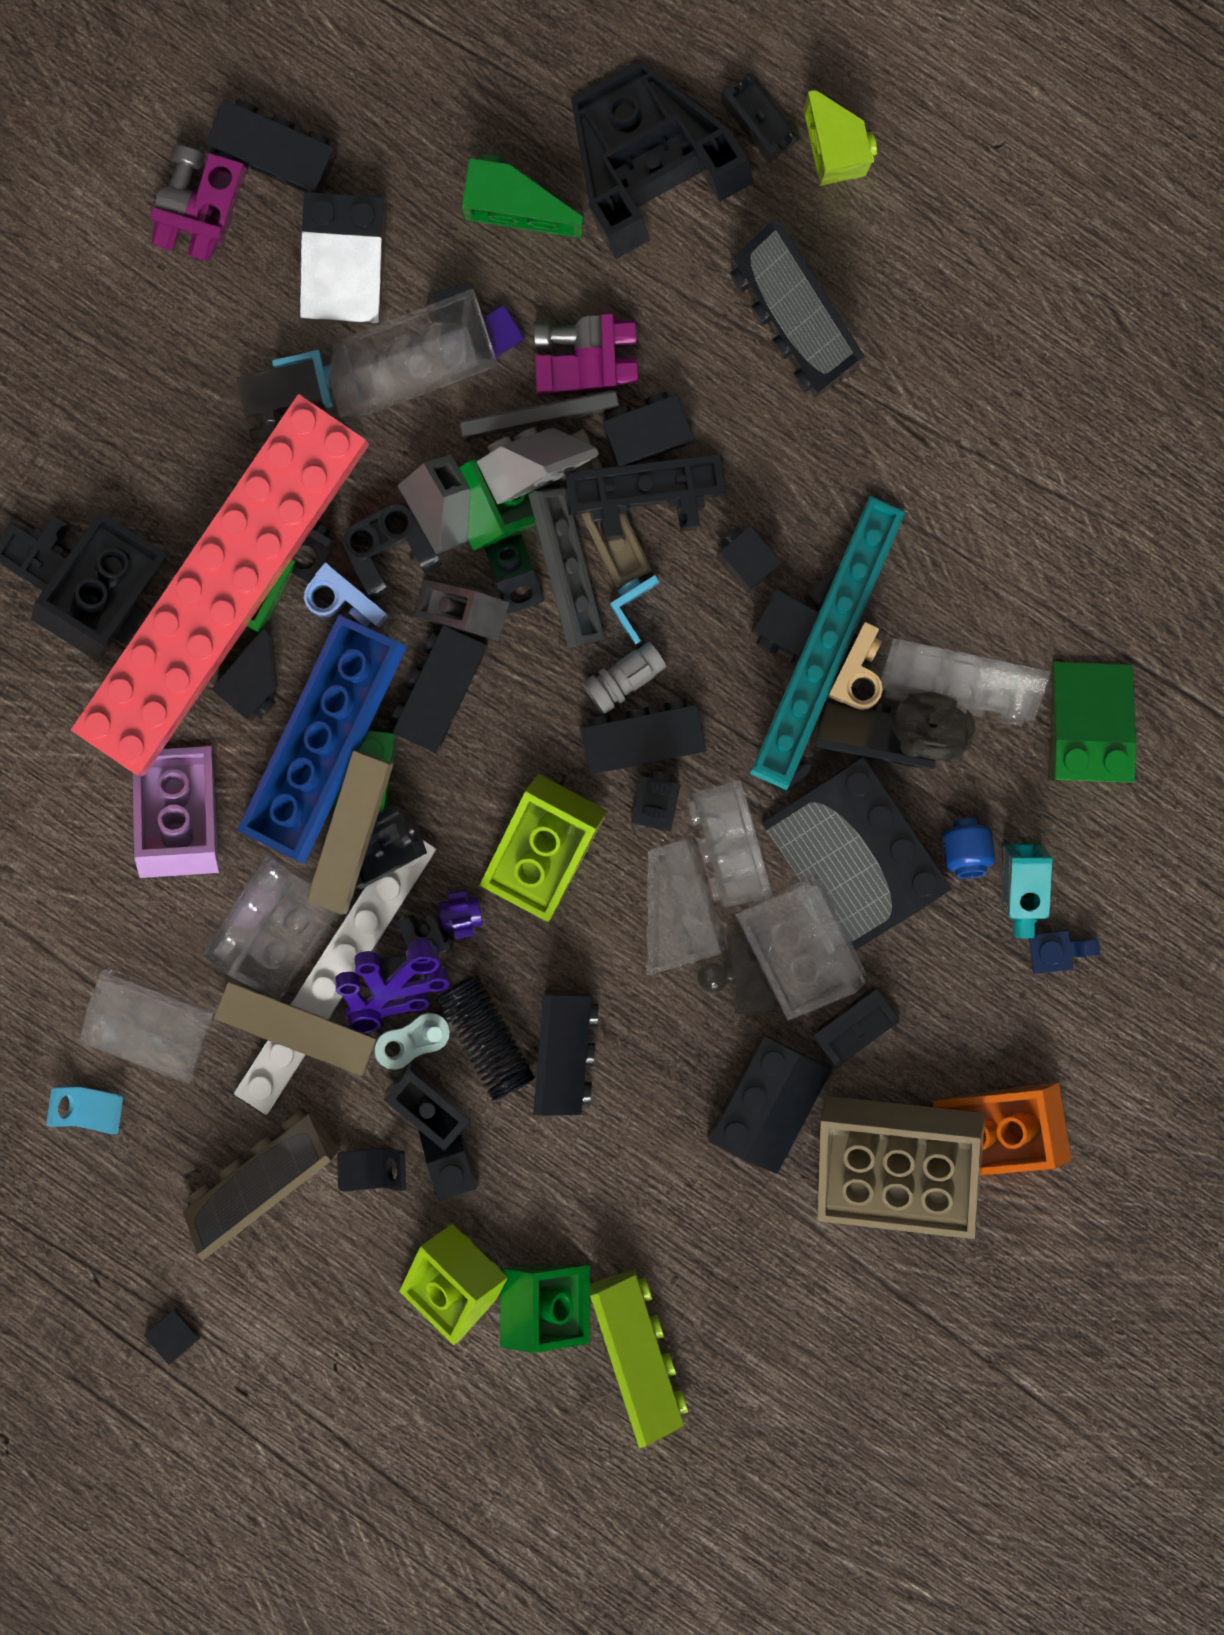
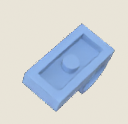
(363, 608)

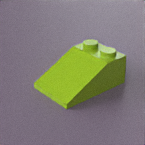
(543, 847)

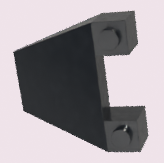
(642, 141)

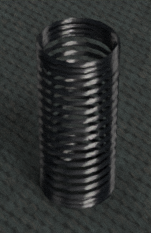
(475, 985)

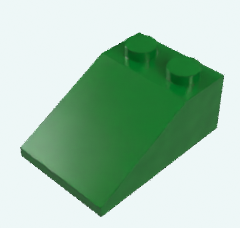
(507, 198)
(1092, 723)

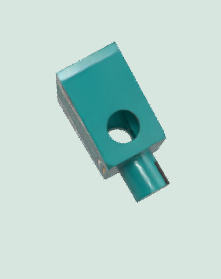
(1026, 870)

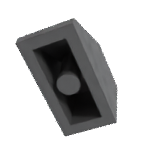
(461, 609)

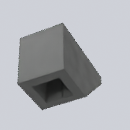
(439, 502)

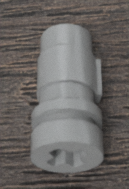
(624, 677)

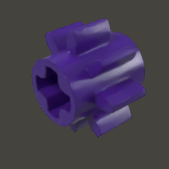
(460, 914)

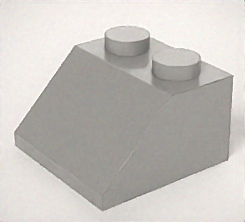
(532, 461)

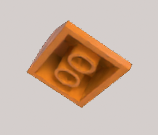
(1022, 1127)

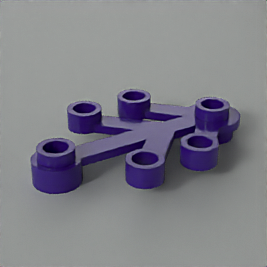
(366, 1014)

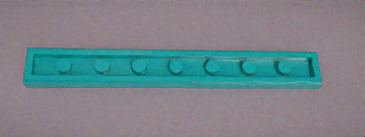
(827, 643)

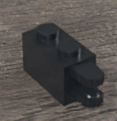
(656, 801)

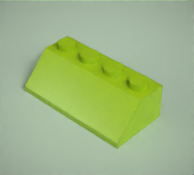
(637, 1356)

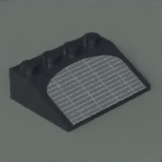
(796, 310)
(859, 850)

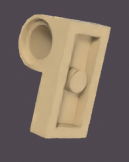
(852, 670)

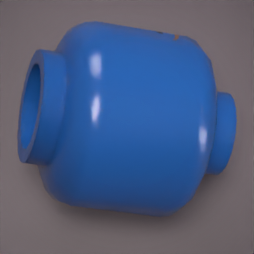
(968, 848)

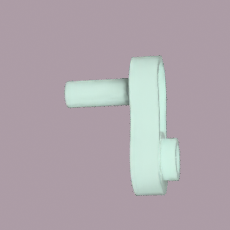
(422, 1035)

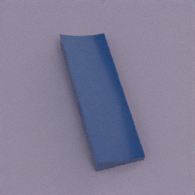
(321, 738)

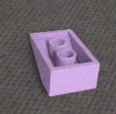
(176, 815)

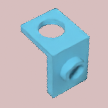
(322, 372)
(629, 593)
(87, 1109)

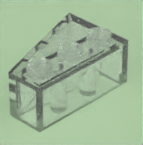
(680, 909)

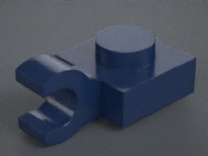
(1055, 951)

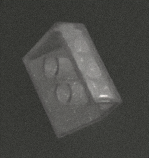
(730, 844)
(269, 930)
(802, 947)
(147, 1025)

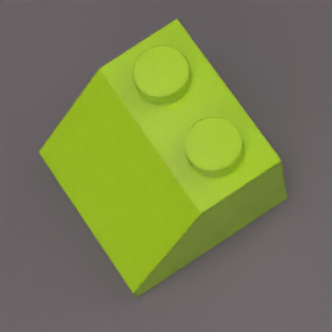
(837, 140)
(452, 1283)

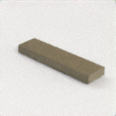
(621, 557)
(350, 832)
(295, 1028)

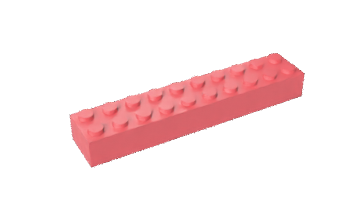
(220, 586)

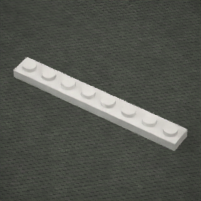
(318, 994)

